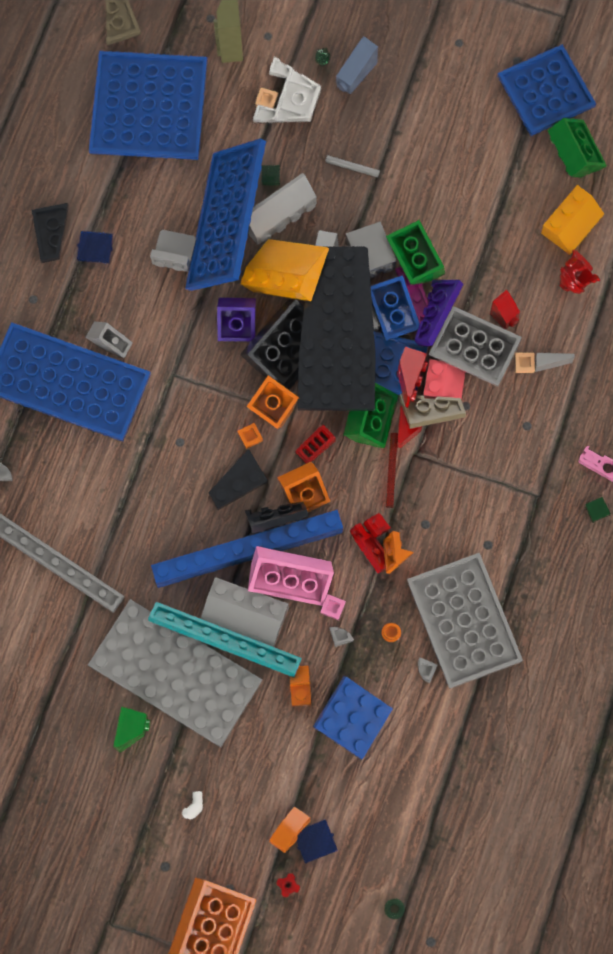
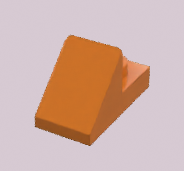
(393, 553)
(300, 687)

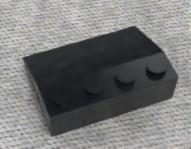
(278, 345)

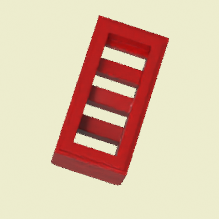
(316, 435)

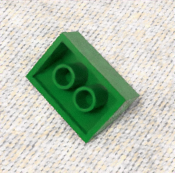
(576, 147)
(416, 253)
(373, 426)

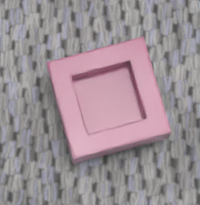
(333, 607)

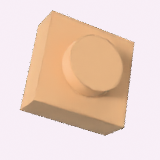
(266, 98)
(524, 363)

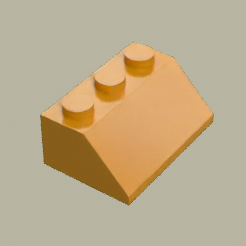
(572, 220)

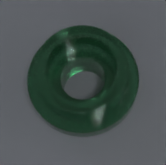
(322, 56)
(399, 904)

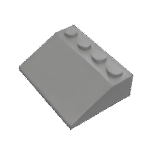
(475, 346)
(245, 611)

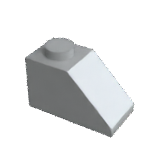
(109, 339)

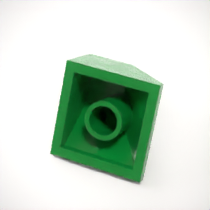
(130, 728)

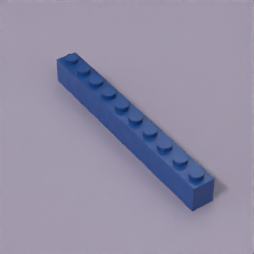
(243, 549)

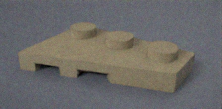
(120, 21)
(432, 411)

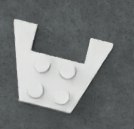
(296, 100)

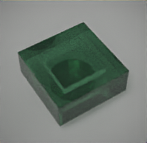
(270, 174)

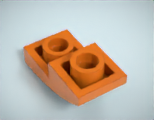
(289, 828)

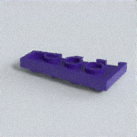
(438, 308)

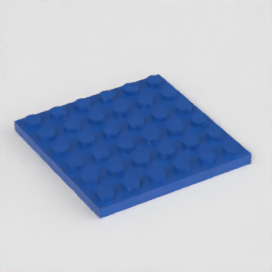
(148, 105)

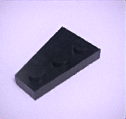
(49, 230)
(238, 481)
(278, 517)

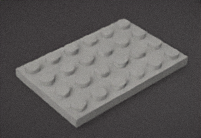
(464, 620)

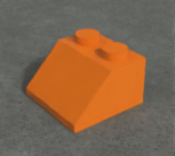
(273, 402)
(305, 486)

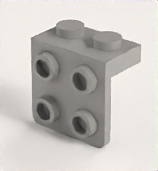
(173, 250)

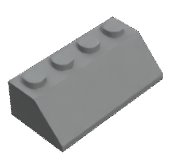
(281, 208)

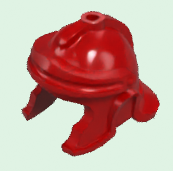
(577, 274)

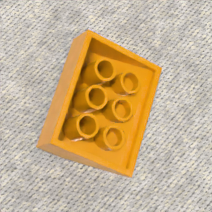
(285, 269)

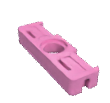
(595, 462)

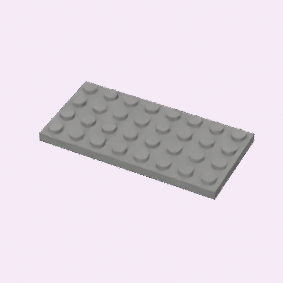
(175, 674)

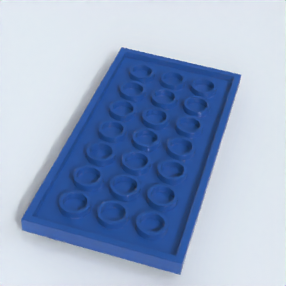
(225, 215)
(70, 382)

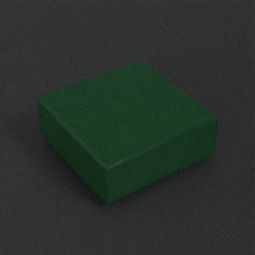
(597, 509)

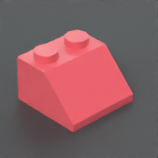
(443, 380)

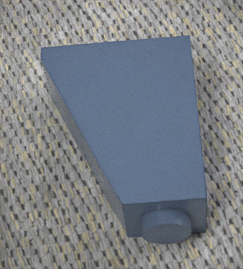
(357, 66)

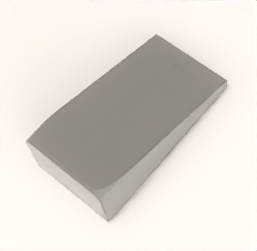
(550, 360)

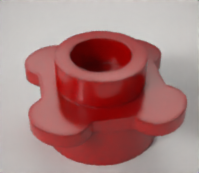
(288, 890)

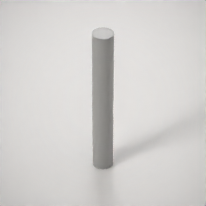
(352, 166)

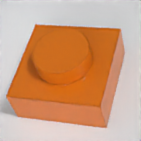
(250, 435)

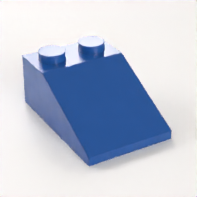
(394, 308)

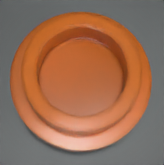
(391, 632)

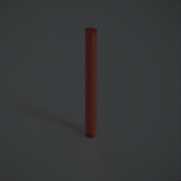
(391, 470)

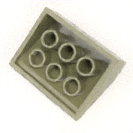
(228, 32)

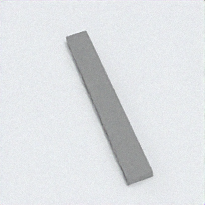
(59, 565)

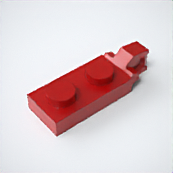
(369, 546)

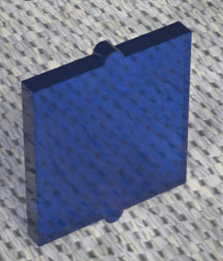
(95, 247)
(316, 841)

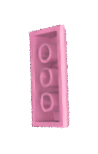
(290, 576)

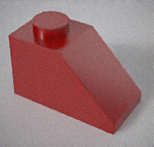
(505, 310)
(405, 434)

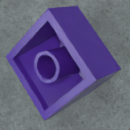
(236, 319)

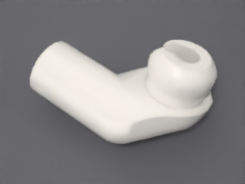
(195, 808)

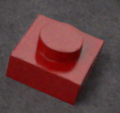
(377, 525)

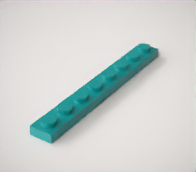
(225, 639)

